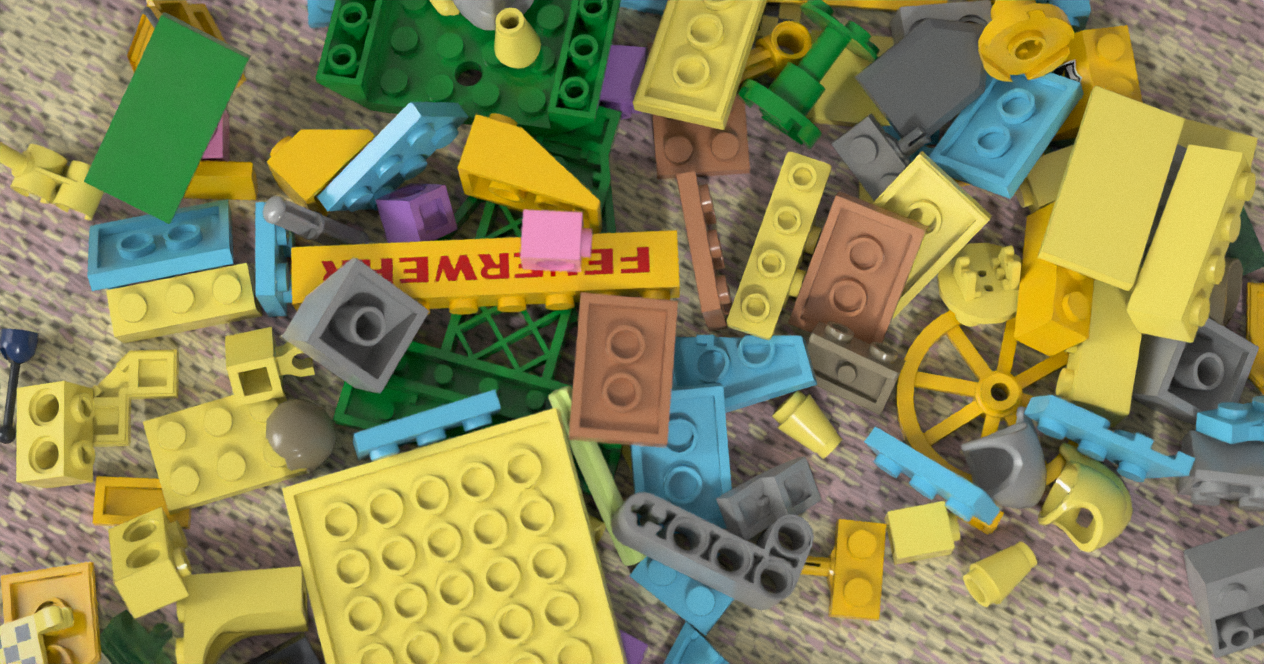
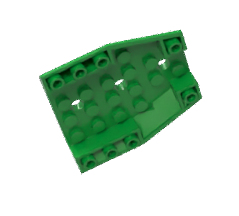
(408, 53)

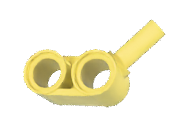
(49, 177)

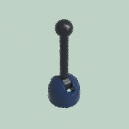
(16, 347)

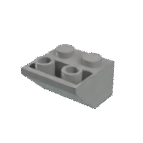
(1224, 472)
(1229, 589)

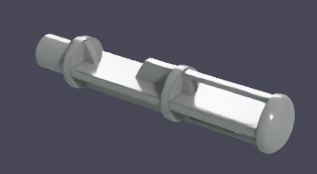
(311, 224)

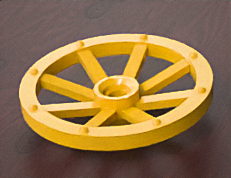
(983, 402)

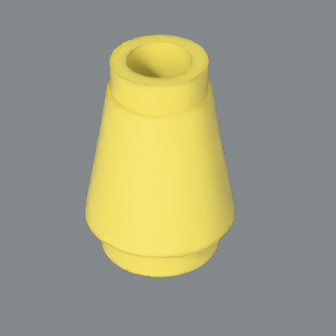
(515, 39)
(807, 424)
(998, 574)

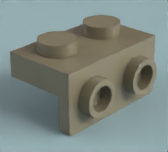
(853, 367)

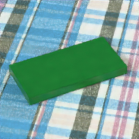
(167, 118)

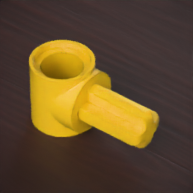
(769, 58)

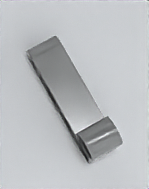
(707, 540)

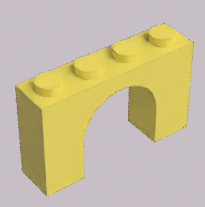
(239, 606)

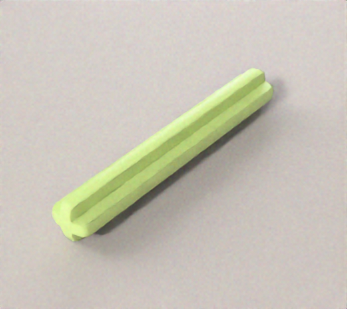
(595, 474)

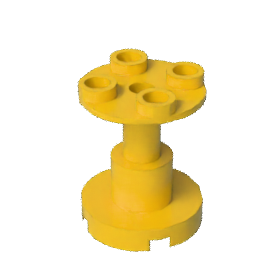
(1024, 39)

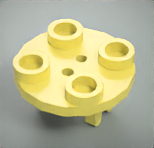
(966, 291)

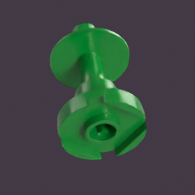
(799, 86)

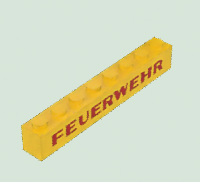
(491, 272)

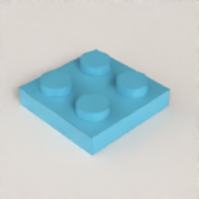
(272, 274)

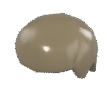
(301, 434)

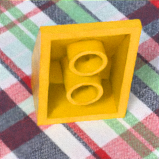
(515, 171)

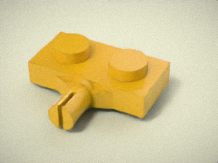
(853, 569)

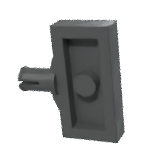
(876, 155)

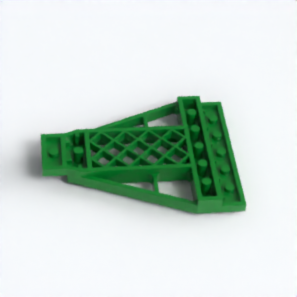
(438, 377)

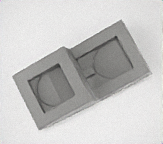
(768, 497)

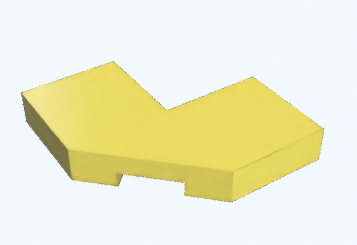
(136, 376)

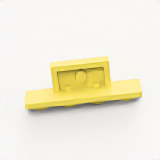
(779, 248)

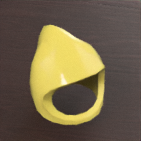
(1089, 486)

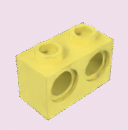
(55, 435)
(149, 562)

